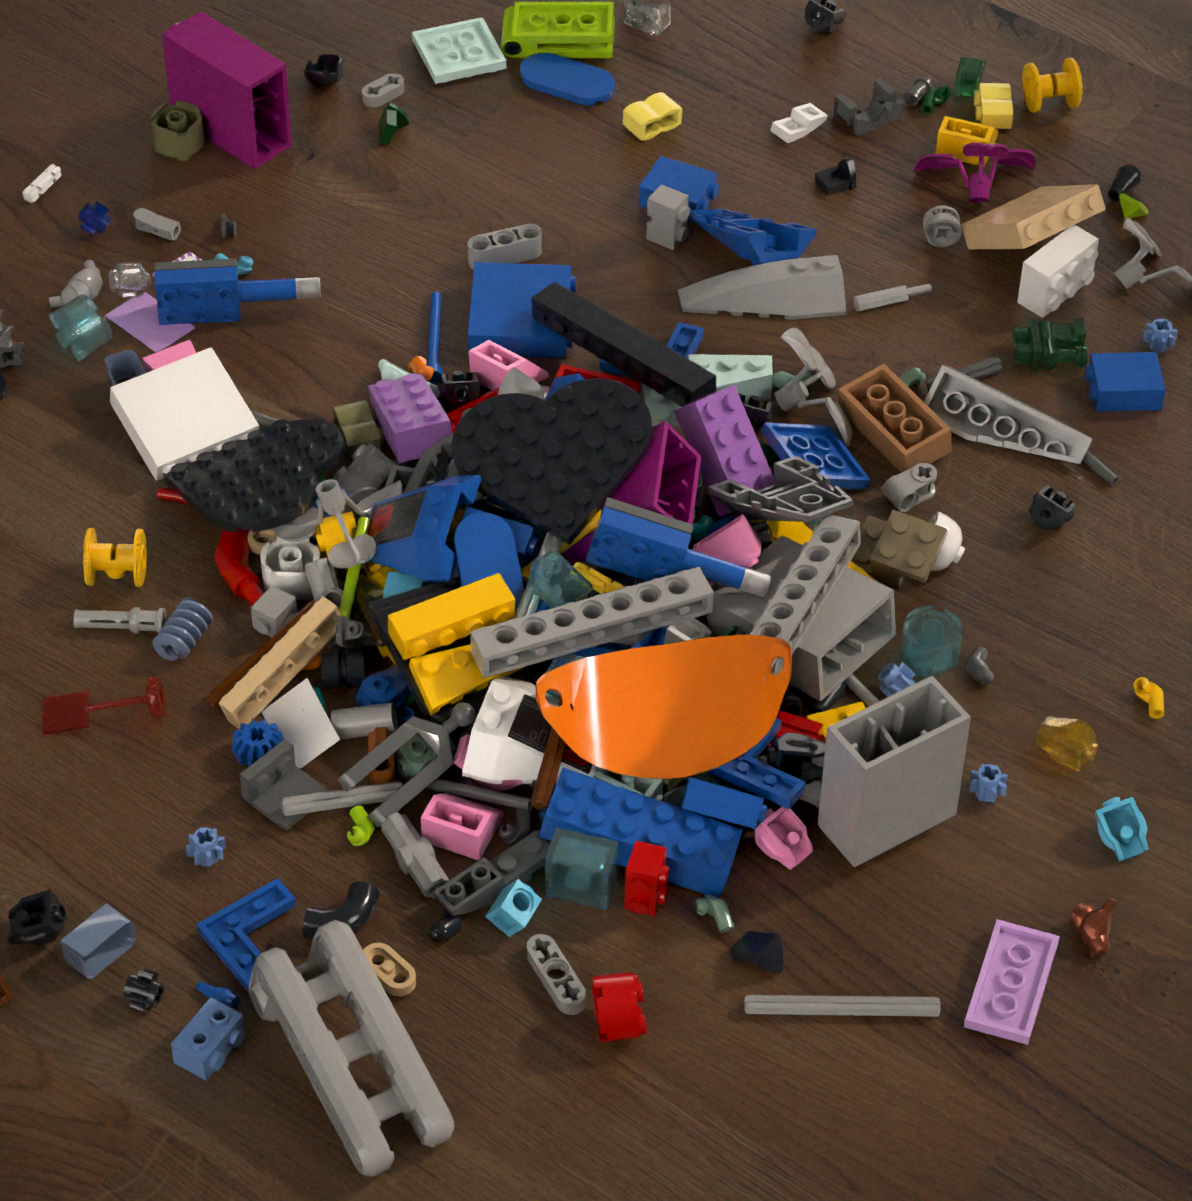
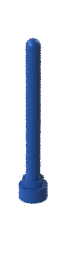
(433, 337)

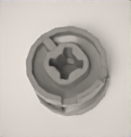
(942, 228)

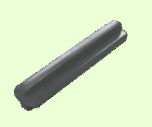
(977, 370)

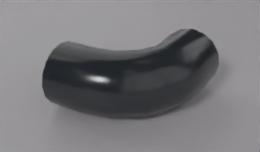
(354, 911)

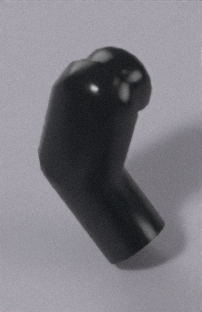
(446, 927)

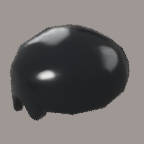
(325, 71)

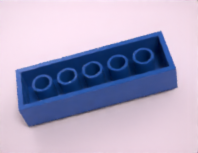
(696, 845)

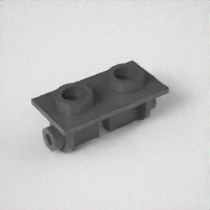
(353, 634)

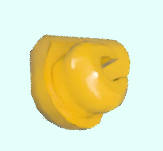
(1150, 694)

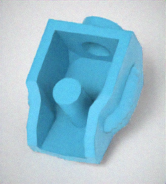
(1122, 827)

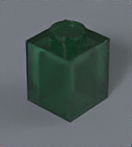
(968, 76)

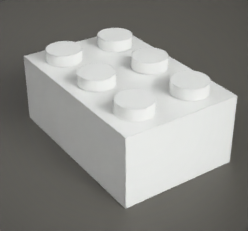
(1058, 271)

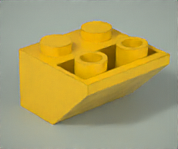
(957, 133)

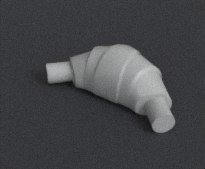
(85, 282)

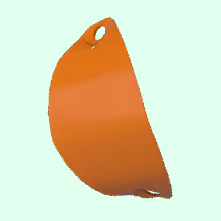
(669, 704)

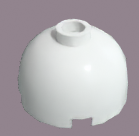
(951, 548)

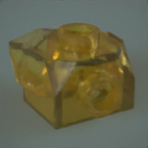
(1068, 741)

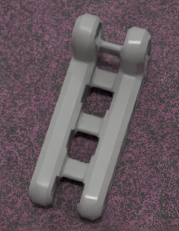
(344, 971)

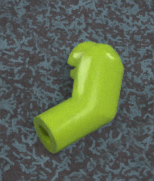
(363, 829)

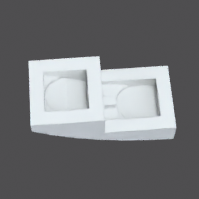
(800, 123)

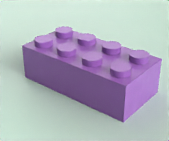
(408, 415)
(726, 441)

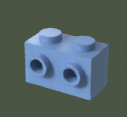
(208, 1039)

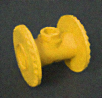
(1066, 84)
(114, 559)

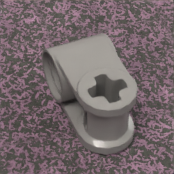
(911, 486)

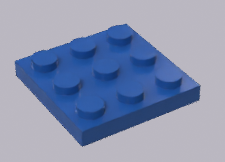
(818, 446)

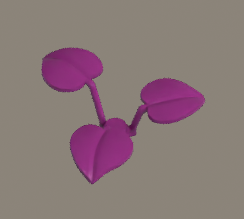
(979, 183)

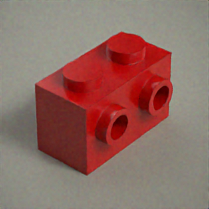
(646, 879)

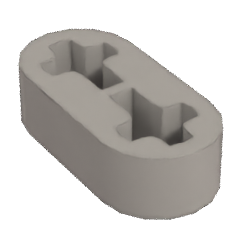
(383, 90)

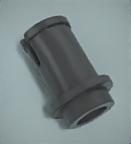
(918, 91)

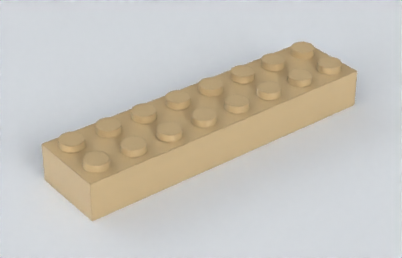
(281, 663)

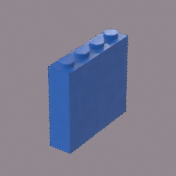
(504, 308)

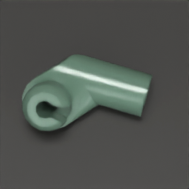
(914, 376)
(781, 378)
(717, 908)

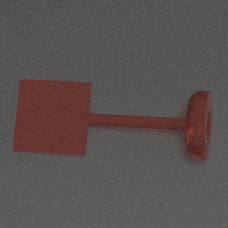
(72, 710)

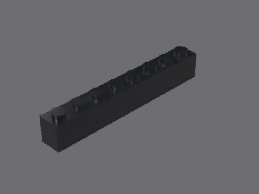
(622, 345)

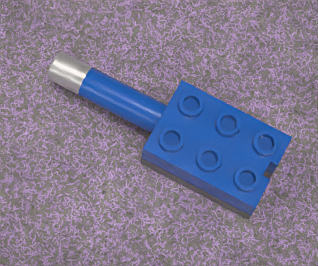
(212, 293)
(657, 546)

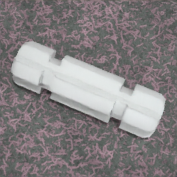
(41, 183)

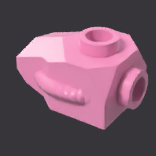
(783, 837)

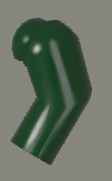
(935, 97)

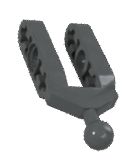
(434, 464)
(437, 740)

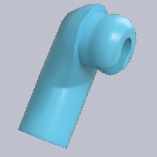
(244, 264)

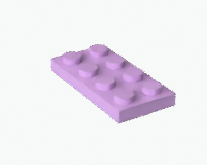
(1011, 982)

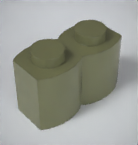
(358, 426)

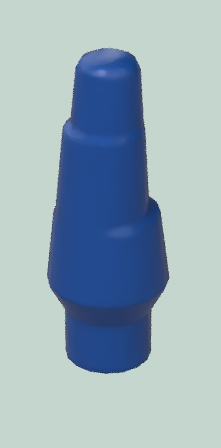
(218, 993)

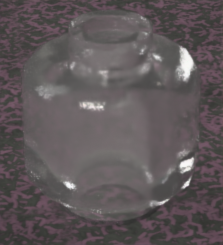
(129, 279)

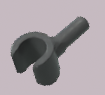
(227, 227)

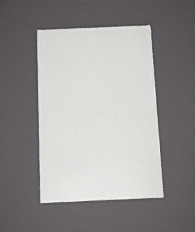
(302, 722)

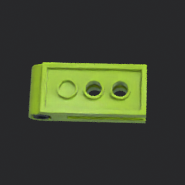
(559, 29)

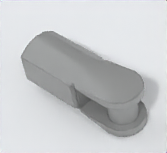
(156, 224)

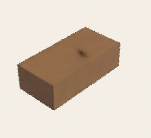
(895, 419)

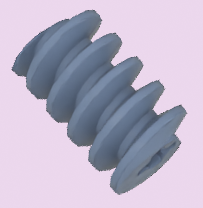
(182, 630)

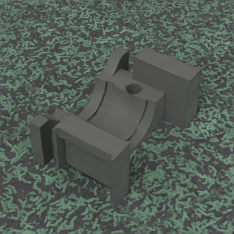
(880, 112)

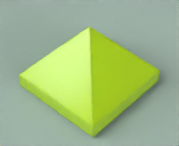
(1131, 207)

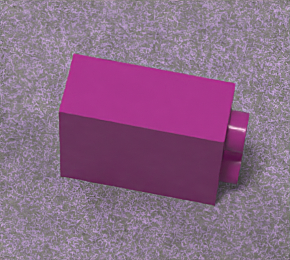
(233, 85)
(660, 483)

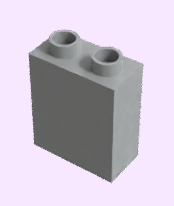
(844, 634)
(893, 770)

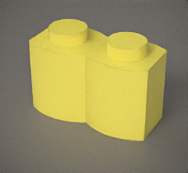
(994, 105)
(652, 116)

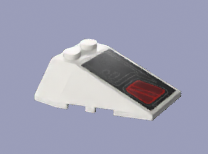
(513, 736)

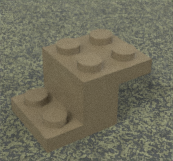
(899, 548)

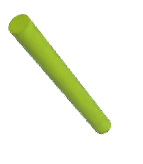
(353, 574)

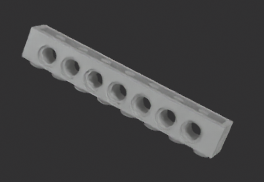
(809, 583)
(591, 622)

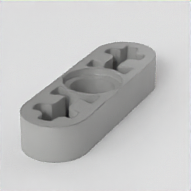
(556, 987)

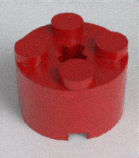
(617, 1006)

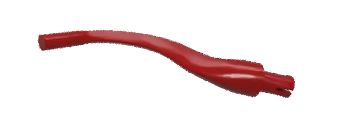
(230, 557)

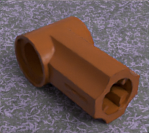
(386, 770)

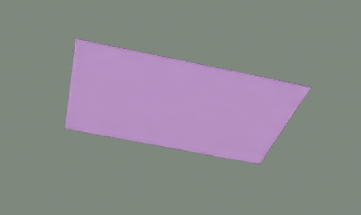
(141, 320)

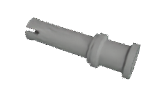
(135, 619)

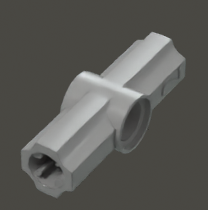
(324, 583)
(414, 854)

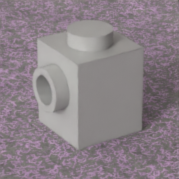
(271, 610)

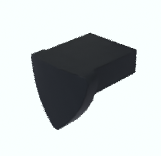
(837, 178)
(760, 949)

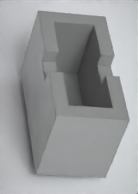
(669, 217)

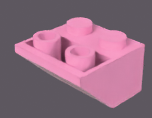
(493, 362)
(733, 543)
(460, 824)

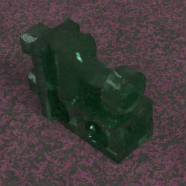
(1047, 343)

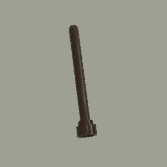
(363, 603)

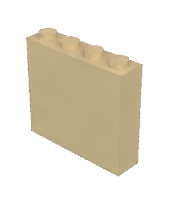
(1033, 217)

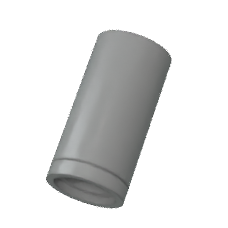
(361, 720)

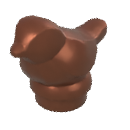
(1094, 925)

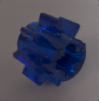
(94, 218)

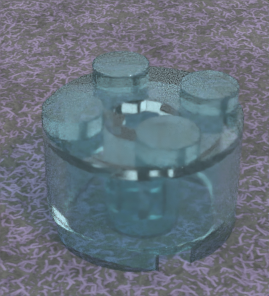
(81, 326)
(931, 641)

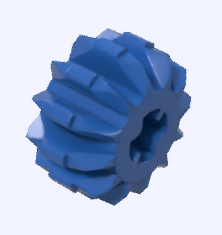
(255, 741)

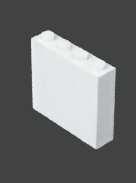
(182, 411)

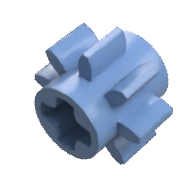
(1160, 335)
(895, 678)
(988, 783)
(205, 846)

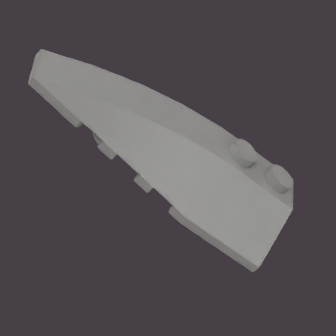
(785, 287)
(999, 420)

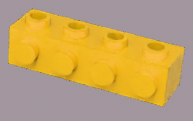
(451, 616)

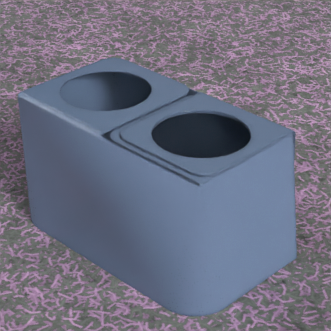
(123, 365)
(98, 941)

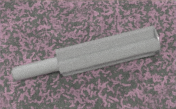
(887, 296)

